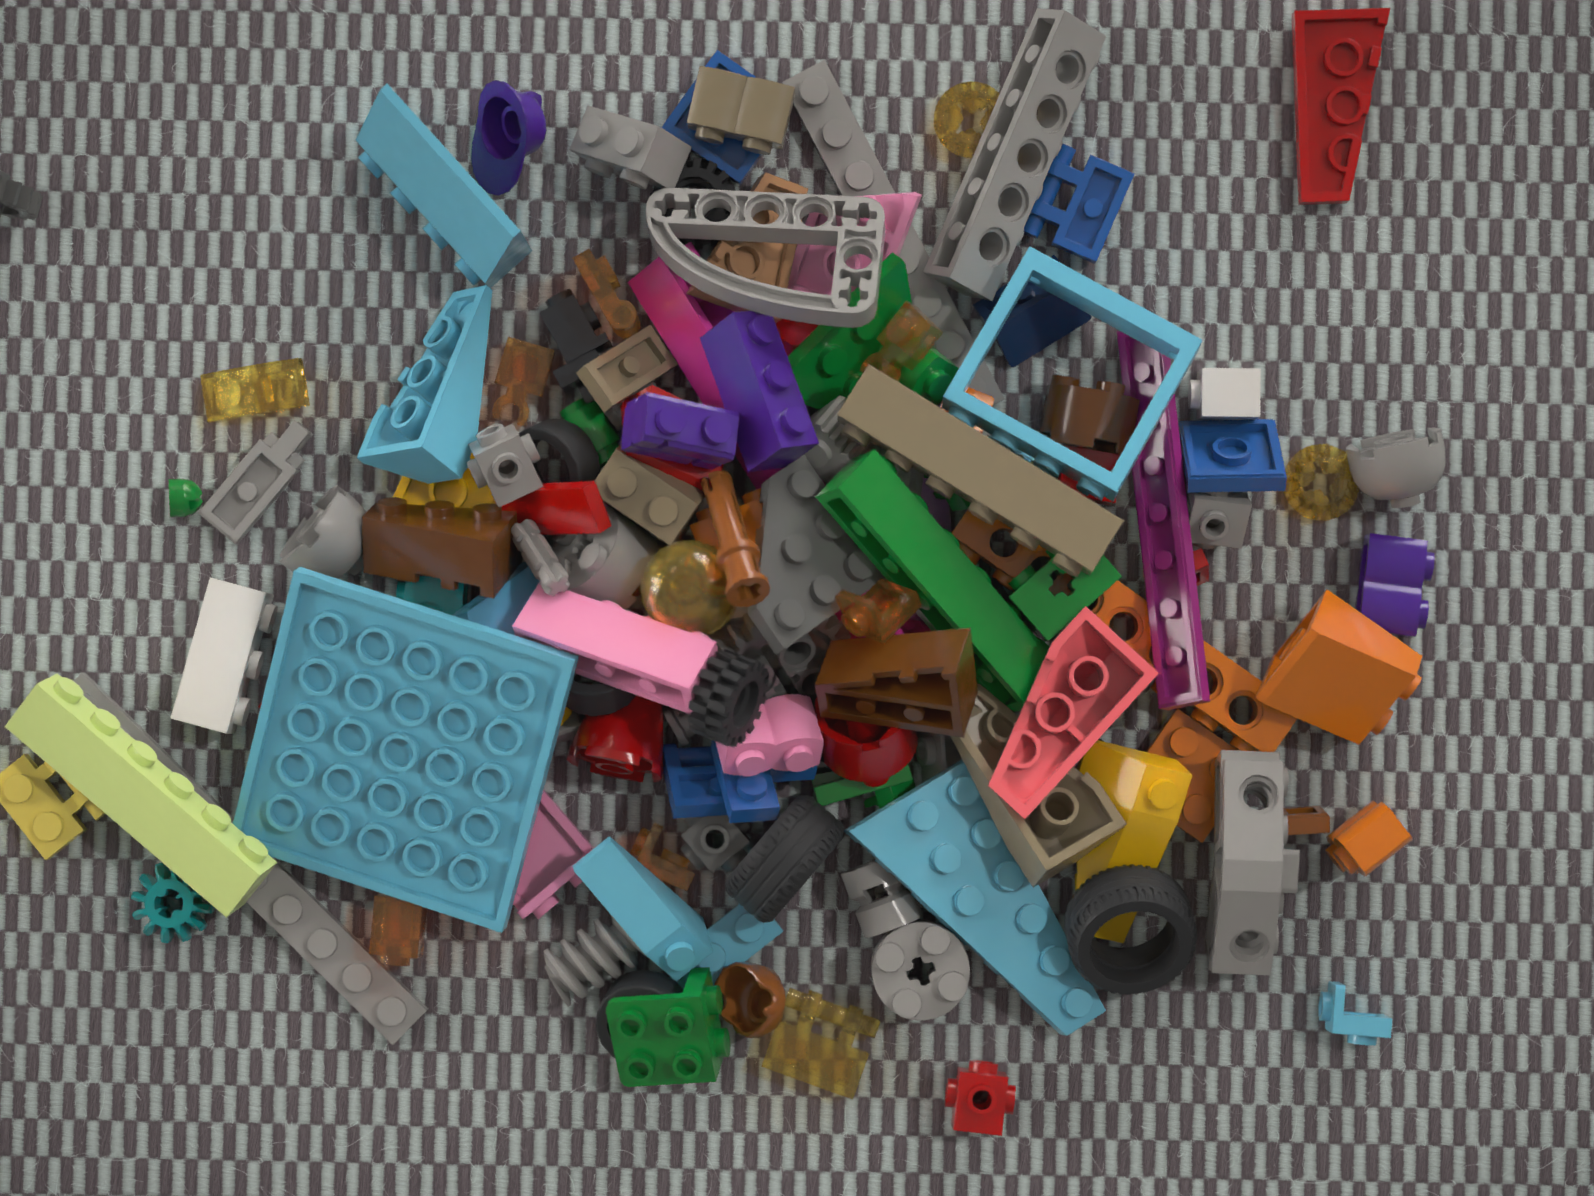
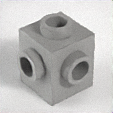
(504, 463)
(1218, 518)

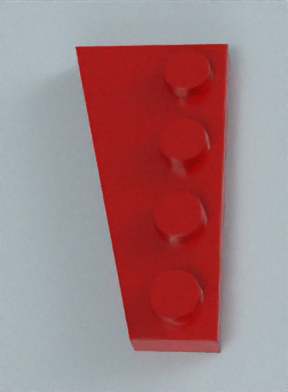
(1333, 86)

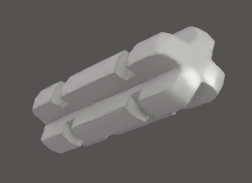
(540, 557)

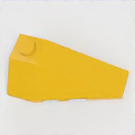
(1149, 798)

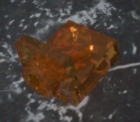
(667, 867)

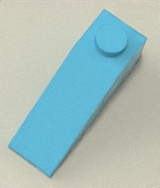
(645, 908)

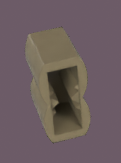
(740, 109)

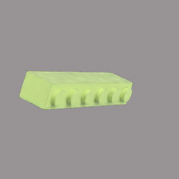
(141, 793)

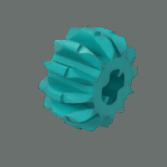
(180, 919)

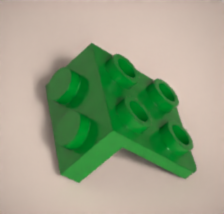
(670, 1035)

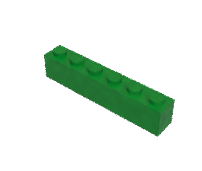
(919, 554)

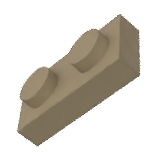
(626, 368)

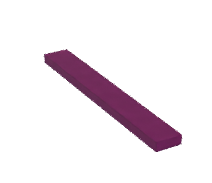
(1165, 538)

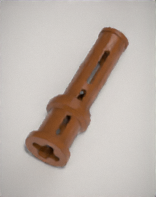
(736, 553)

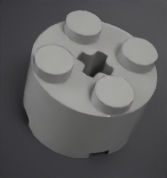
(609, 562)
(945, 981)

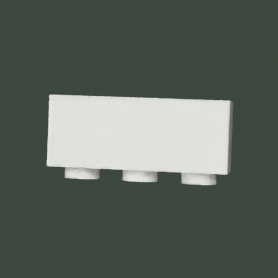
(224, 656)

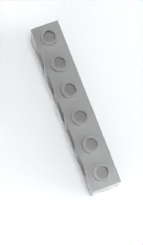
(1014, 128)

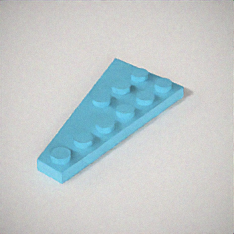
(961, 871)

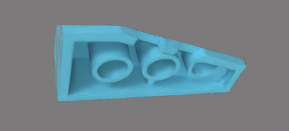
(440, 399)

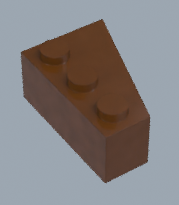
(440, 543)
(905, 684)

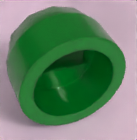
(184, 497)

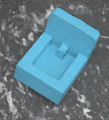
(1358, 1026)

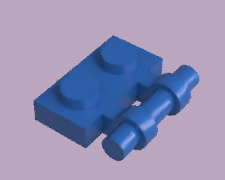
(1091, 208)

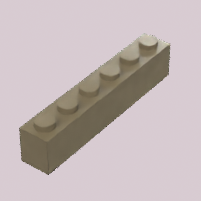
(979, 471)

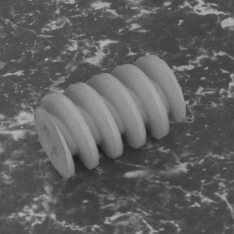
(589, 959)

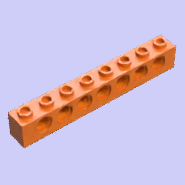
(1260, 733)

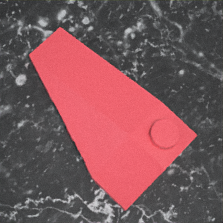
(1073, 701)

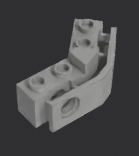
(1248, 863)

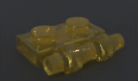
(815, 1057)

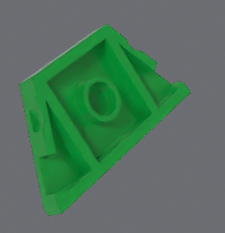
(832, 356)

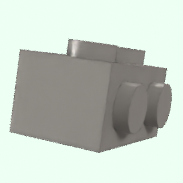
(630, 149)

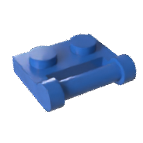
(689, 788)

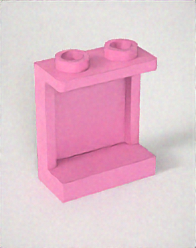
(549, 859)

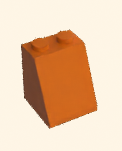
(1340, 671)

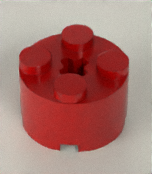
(865, 750)

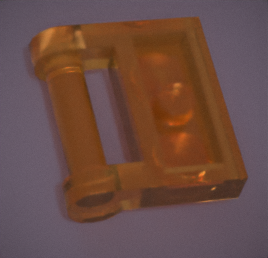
(602, 283)

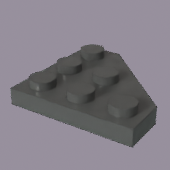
(803, 557)

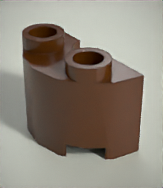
(1088, 416)

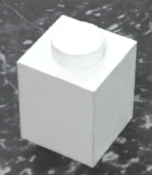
(1226, 394)

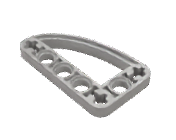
(788, 228)

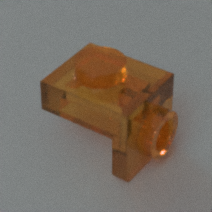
(878, 611)

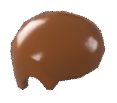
(751, 998)

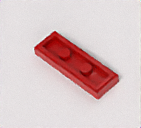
(563, 508)

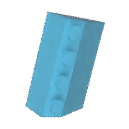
(440, 190)

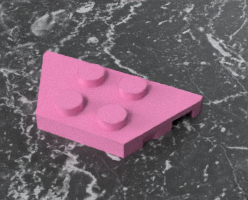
(814, 264)

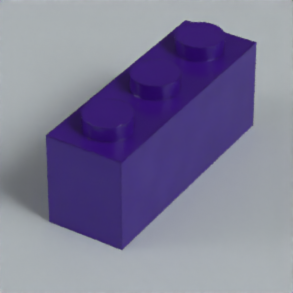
(762, 388)

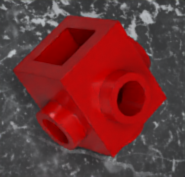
(982, 1116)

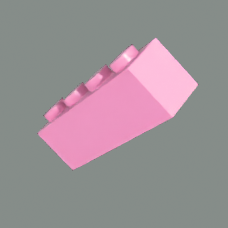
(619, 645)

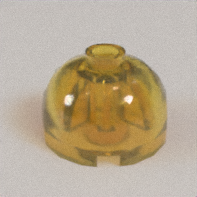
(686, 588)

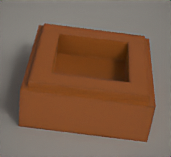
(1307, 820)

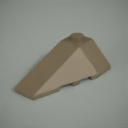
(1063, 825)

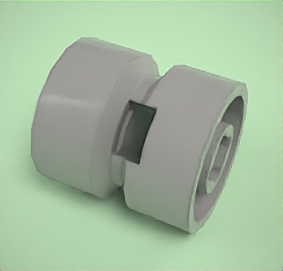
(884, 912)

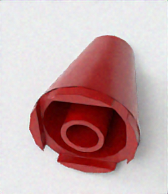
(622, 742)

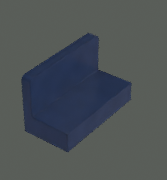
(1033, 323)

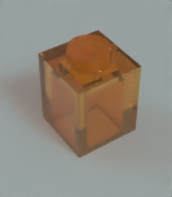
(397, 930)

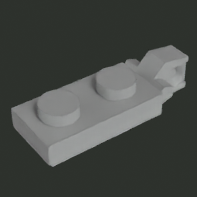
(256, 482)

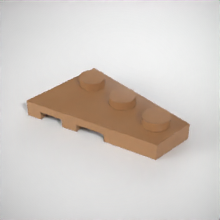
(756, 260)

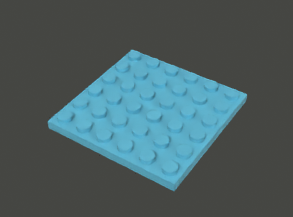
(403, 748)

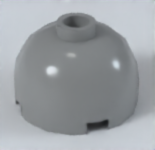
(1398, 465)
(330, 538)

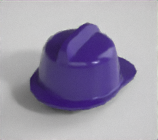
(505, 133)

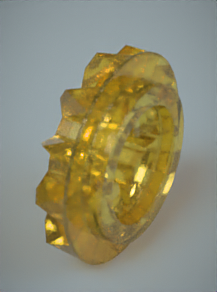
(948, 116)
(1314, 503)

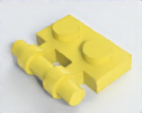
(39, 807)

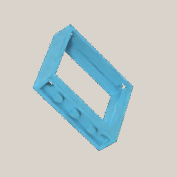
(1110, 309)

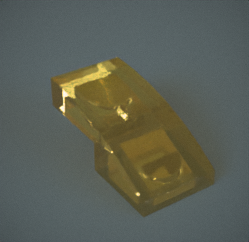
(254, 390)

